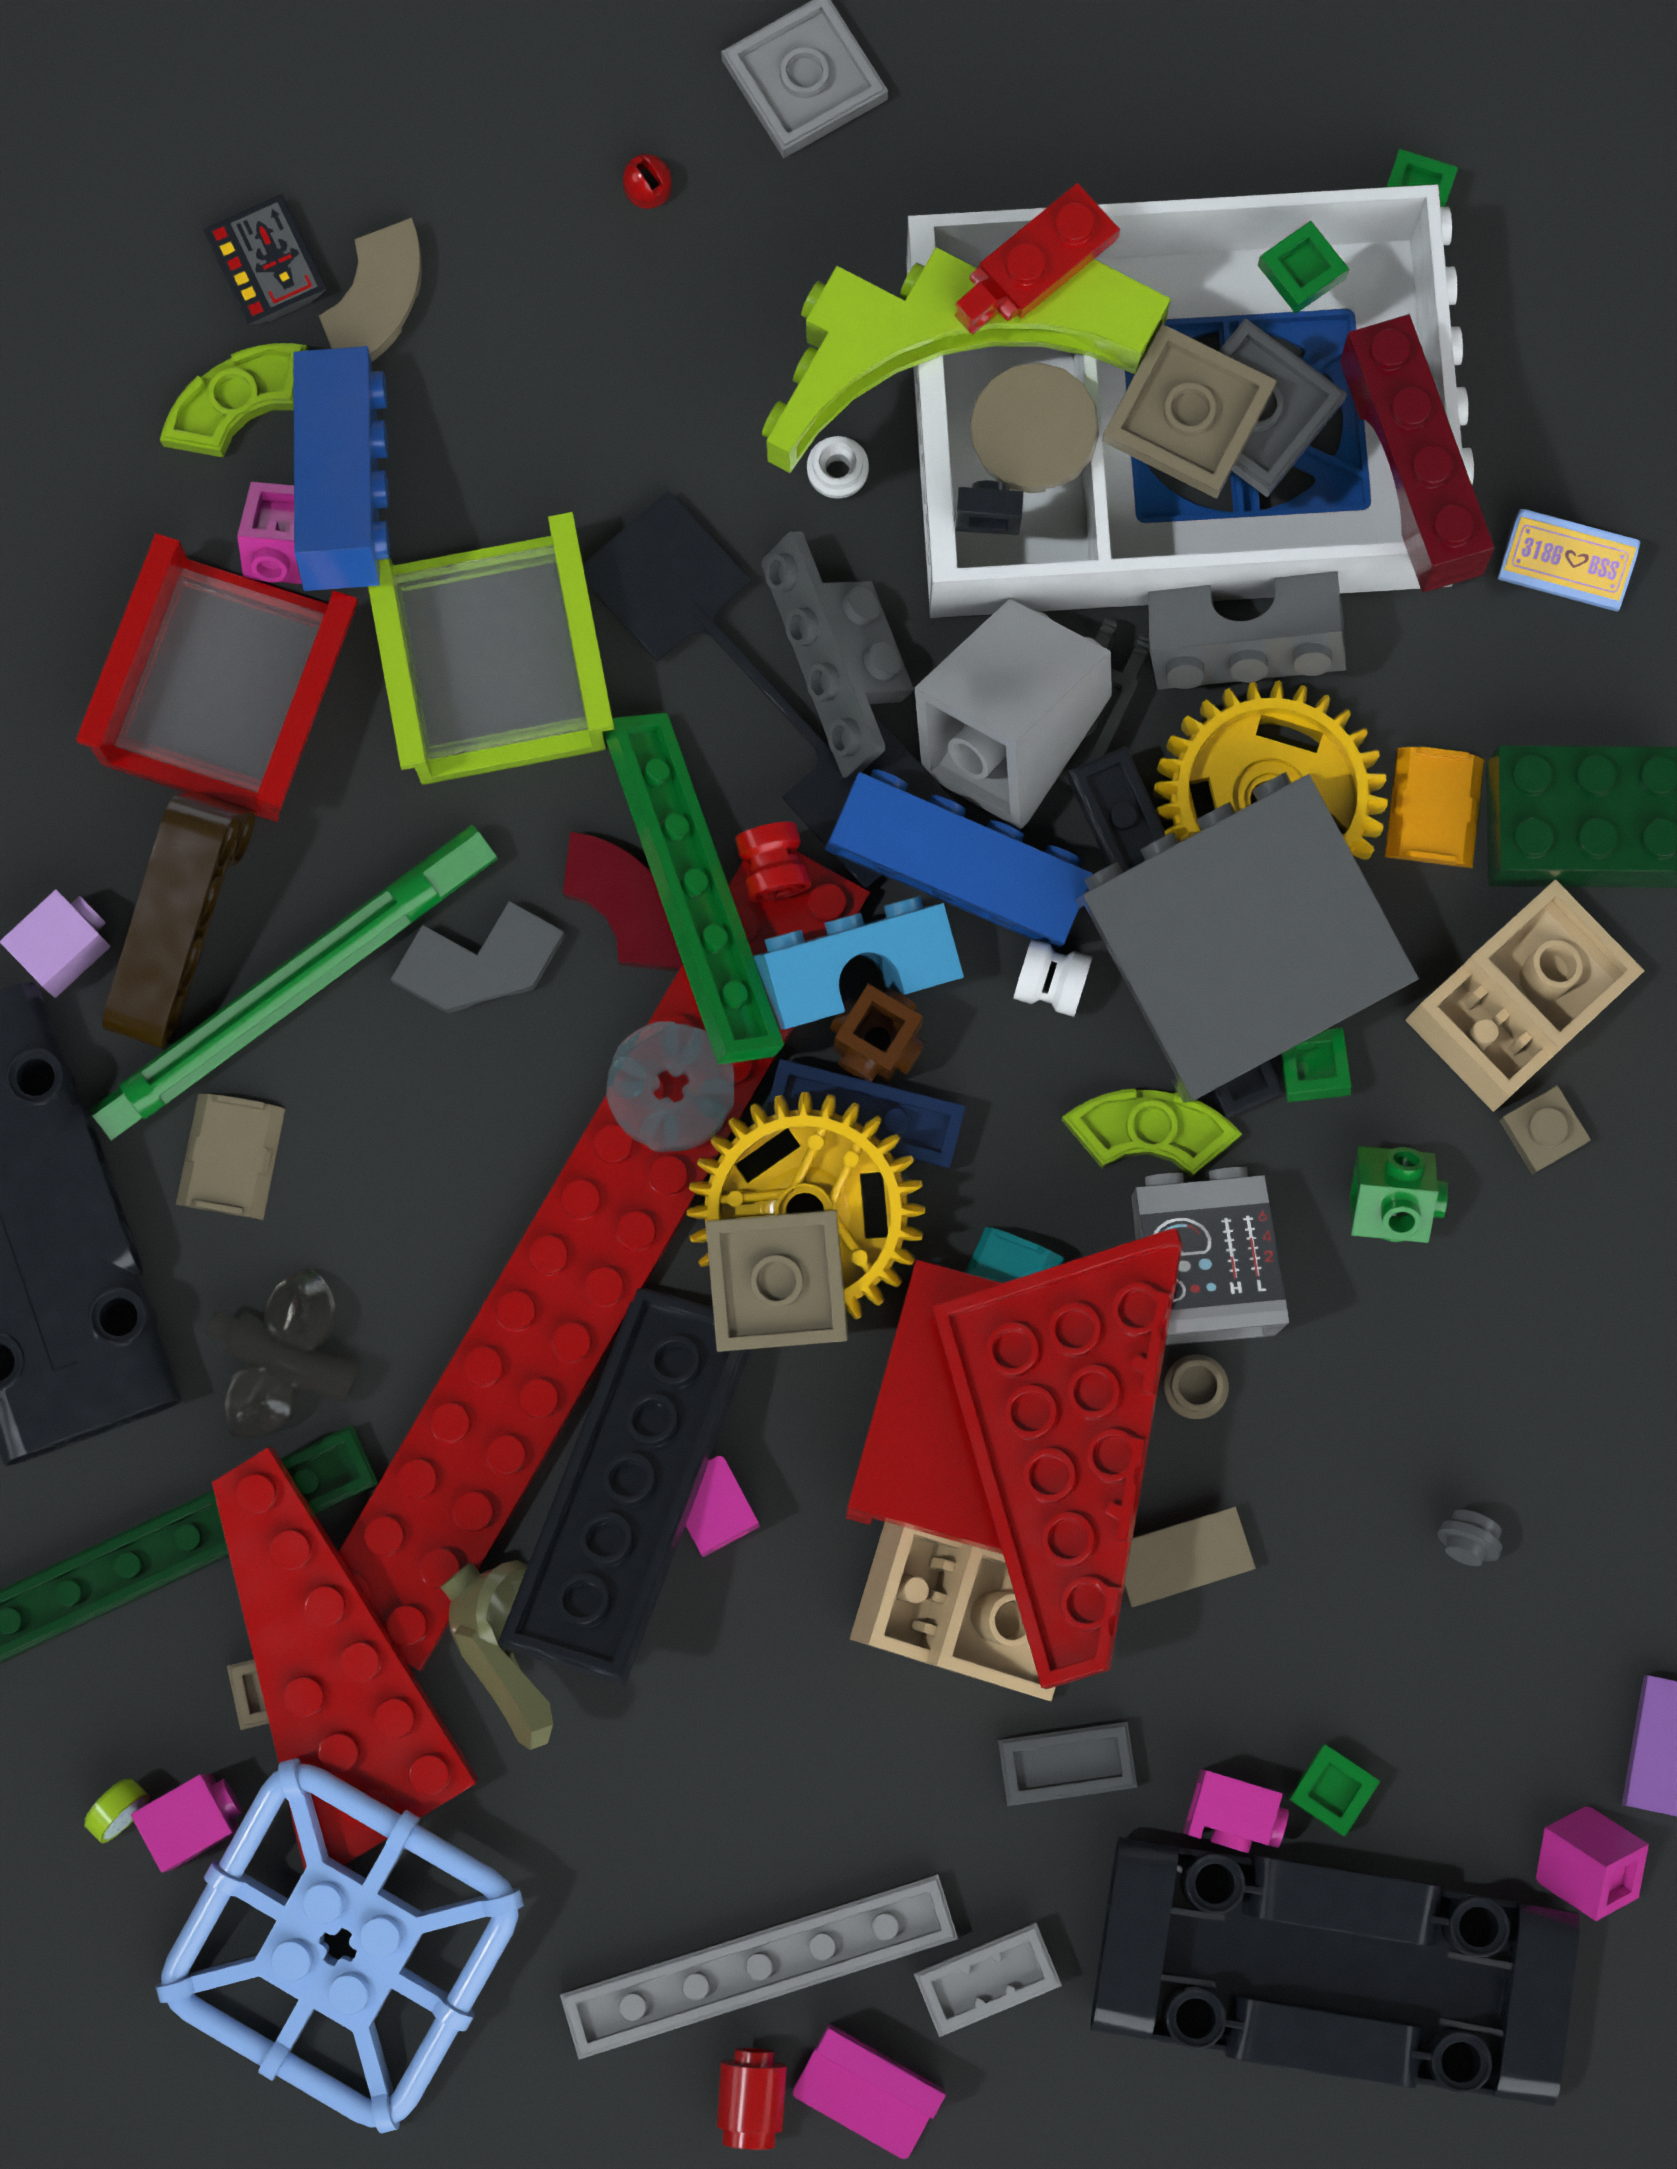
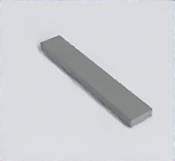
(758, 1966)

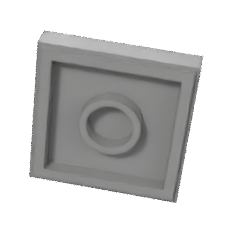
(804, 75)

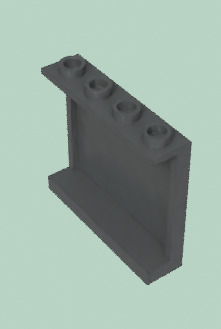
(1246, 935)

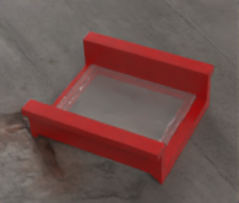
(214, 681)

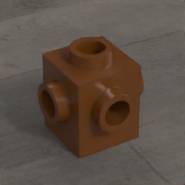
(881, 1012)

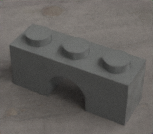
(1292, 638)

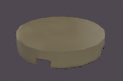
(1034, 427)

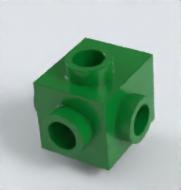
(1395, 1194)

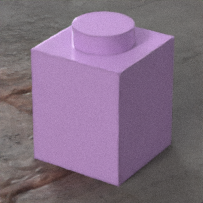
(57, 941)

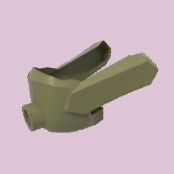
(476, 1622)

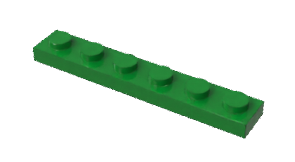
(693, 889)

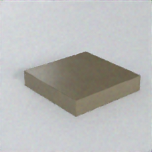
(1189, 411)
(777, 1280)

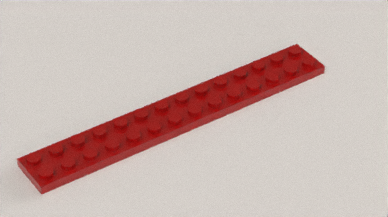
(549, 1323)

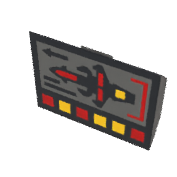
(266, 261)

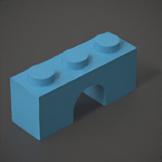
(908, 948)

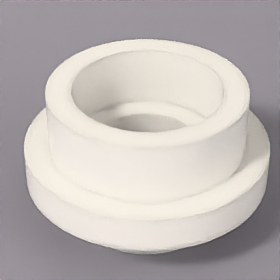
(837, 449)

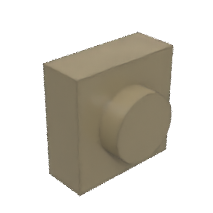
(1544, 1130)

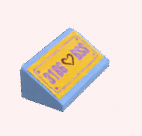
(1568, 559)

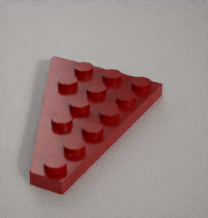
(1060, 1419)

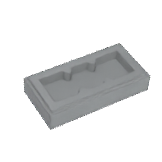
(987, 1979)

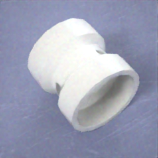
(1066, 981)

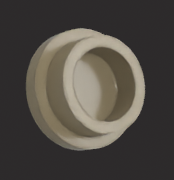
(1196, 1386)

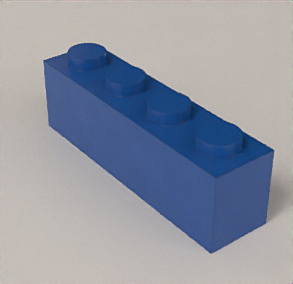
(337, 469)
(958, 859)

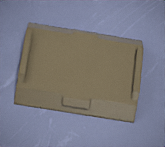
(230, 1156)

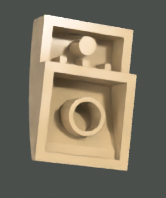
(1524, 995)
(946, 1610)

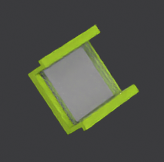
(491, 657)

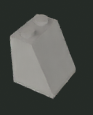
(1010, 710)

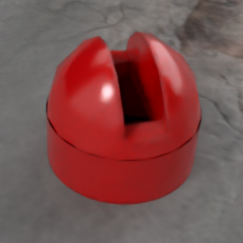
(636, 186)

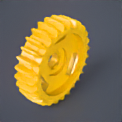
(1238, 761)
(827, 1165)

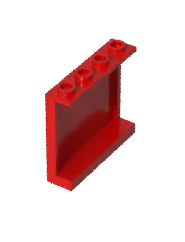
(918, 1448)

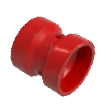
(773, 867)

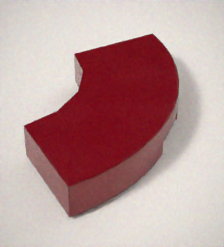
(624, 896)

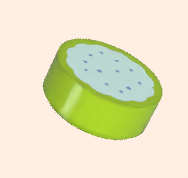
(112, 1810)

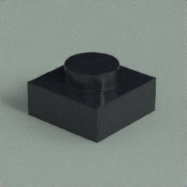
(989, 508)

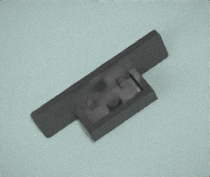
(840, 649)

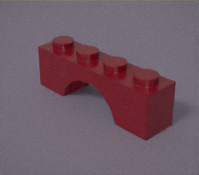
(1434, 493)

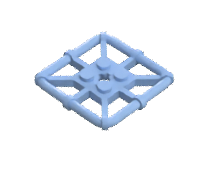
(298, 1958)

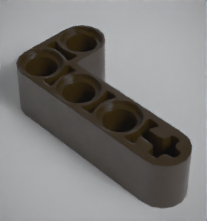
(173, 915)

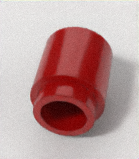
(751, 2099)

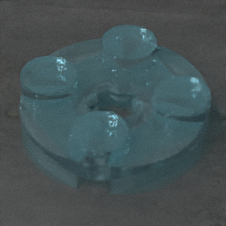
(634, 1078)

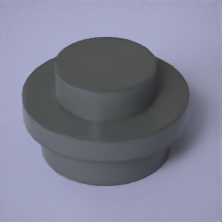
(1471, 1538)

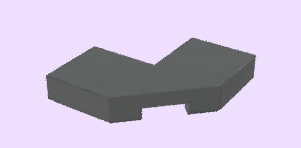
(506, 964)

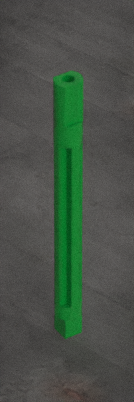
(294, 982)

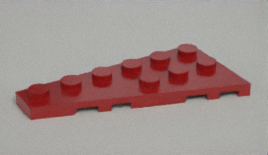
(326, 1662)

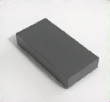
(1067, 1763)

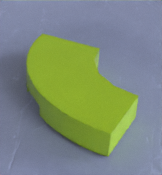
(229, 397)
(1151, 1124)

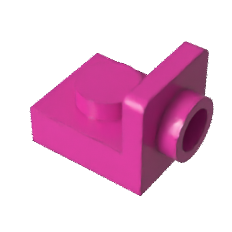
(268, 534)

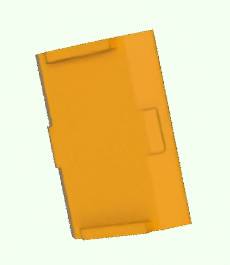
(1435, 806)

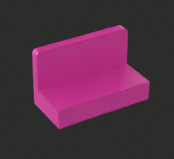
(868, 2092)

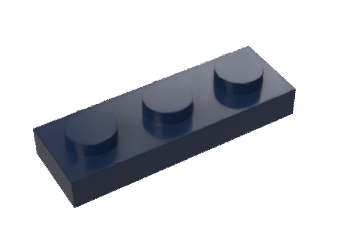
(924, 1123)

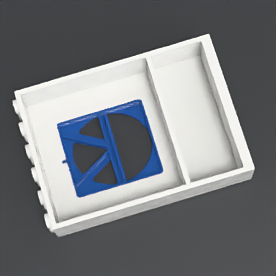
(1116, 524)

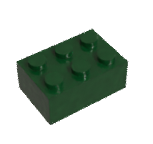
(1582, 816)

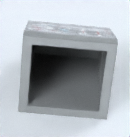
(1229, 1254)

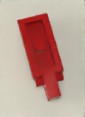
(1037, 260)

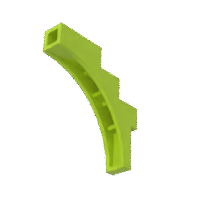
(873, 335)

